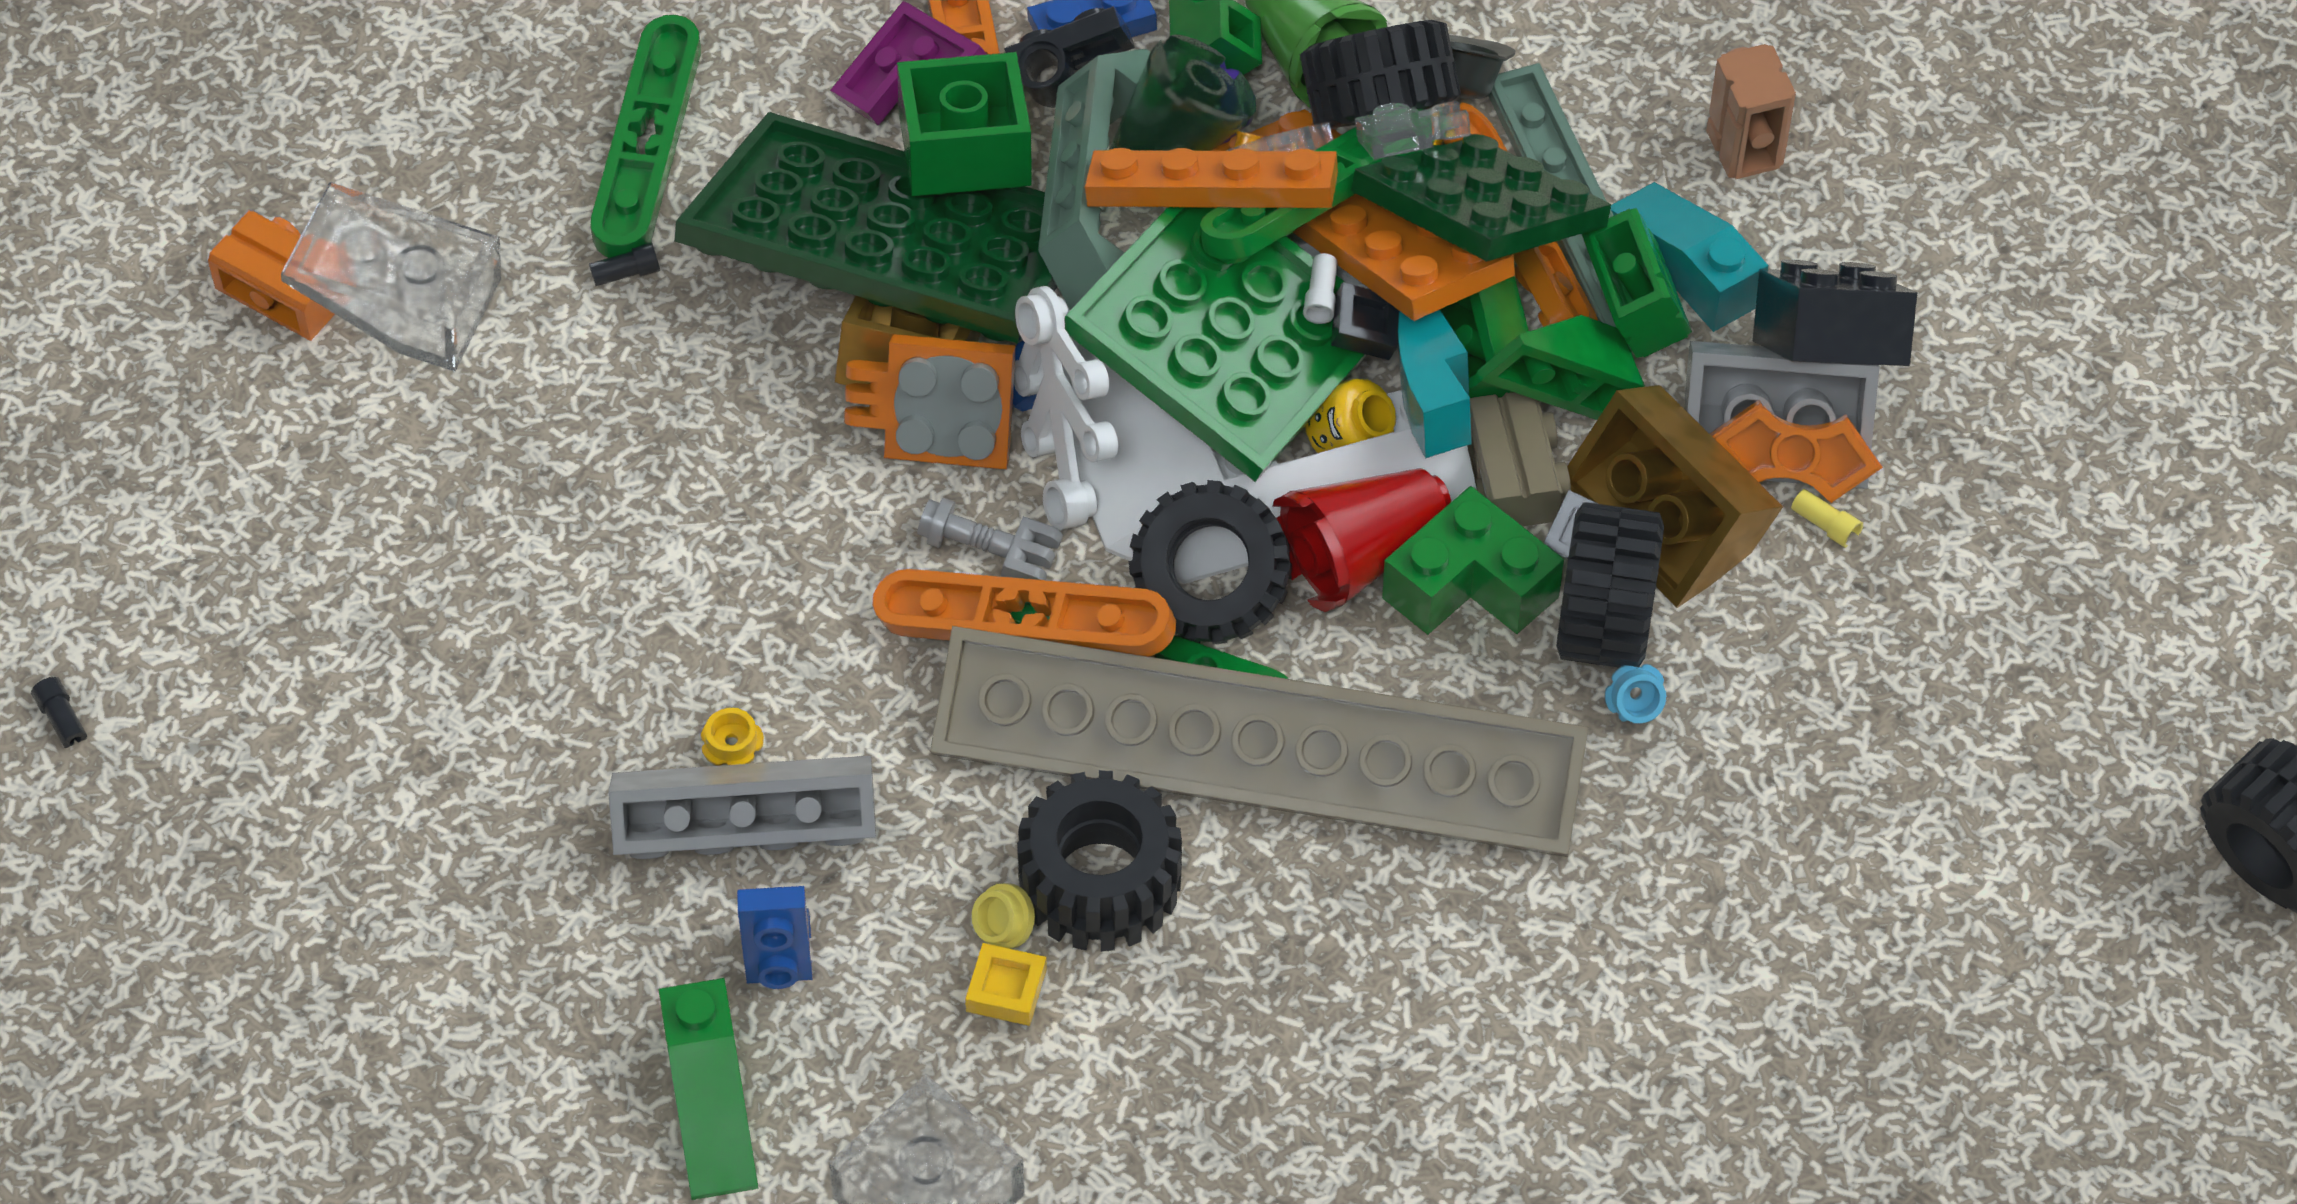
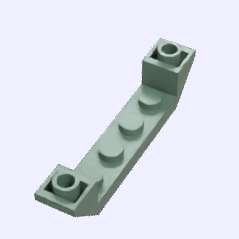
(1081, 124)

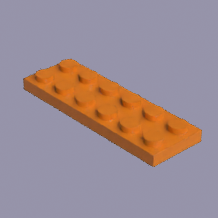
(1388, 252)

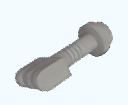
(1018, 549)

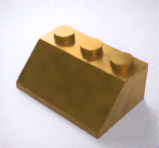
(1661, 460)

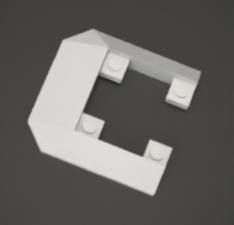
(1162, 454)

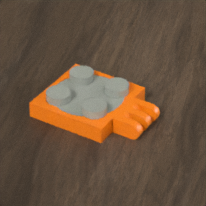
(937, 400)

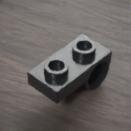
(1069, 48)

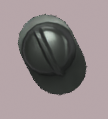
(1477, 64)

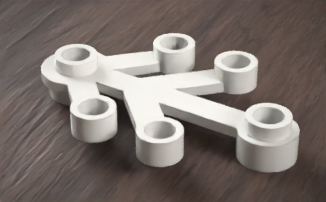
(1058, 406)

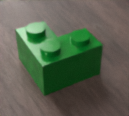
(1473, 554)

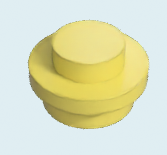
(1003, 916)

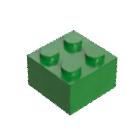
(964, 124)

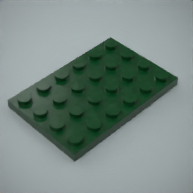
(847, 222)

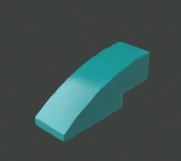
(1434, 383)

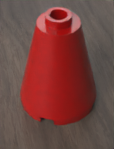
(1350, 528)

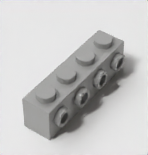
(742, 806)

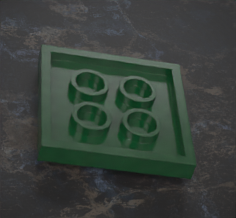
(1481, 197)

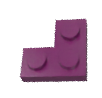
(907, 35)

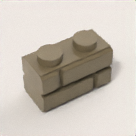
(1515, 457)

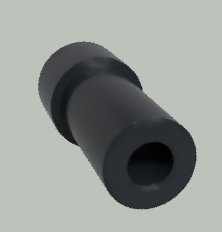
(640, 261)
(54, 702)

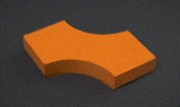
(1823, 455)

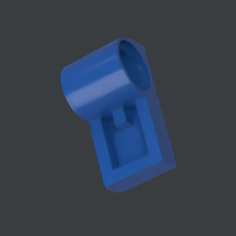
(775, 935)

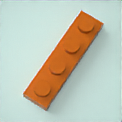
(1212, 178)

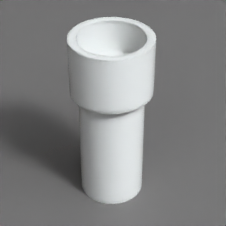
(1320, 297)

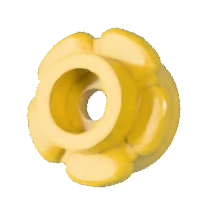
(728, 724)

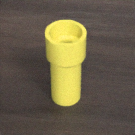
(1835, 523)

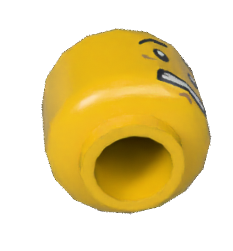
(1350, 415)

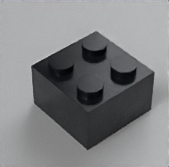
(1834, 315)

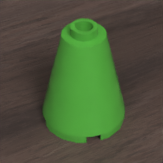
(1297, 24)

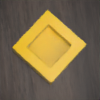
(1006, 984)

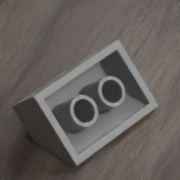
(1733, 376)

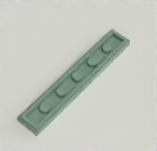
(1541, 132)

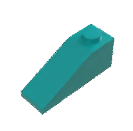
(1704, 254)

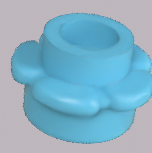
(1647, 704)

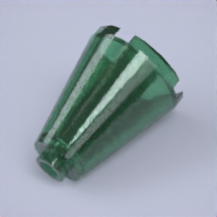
(1184, 100)

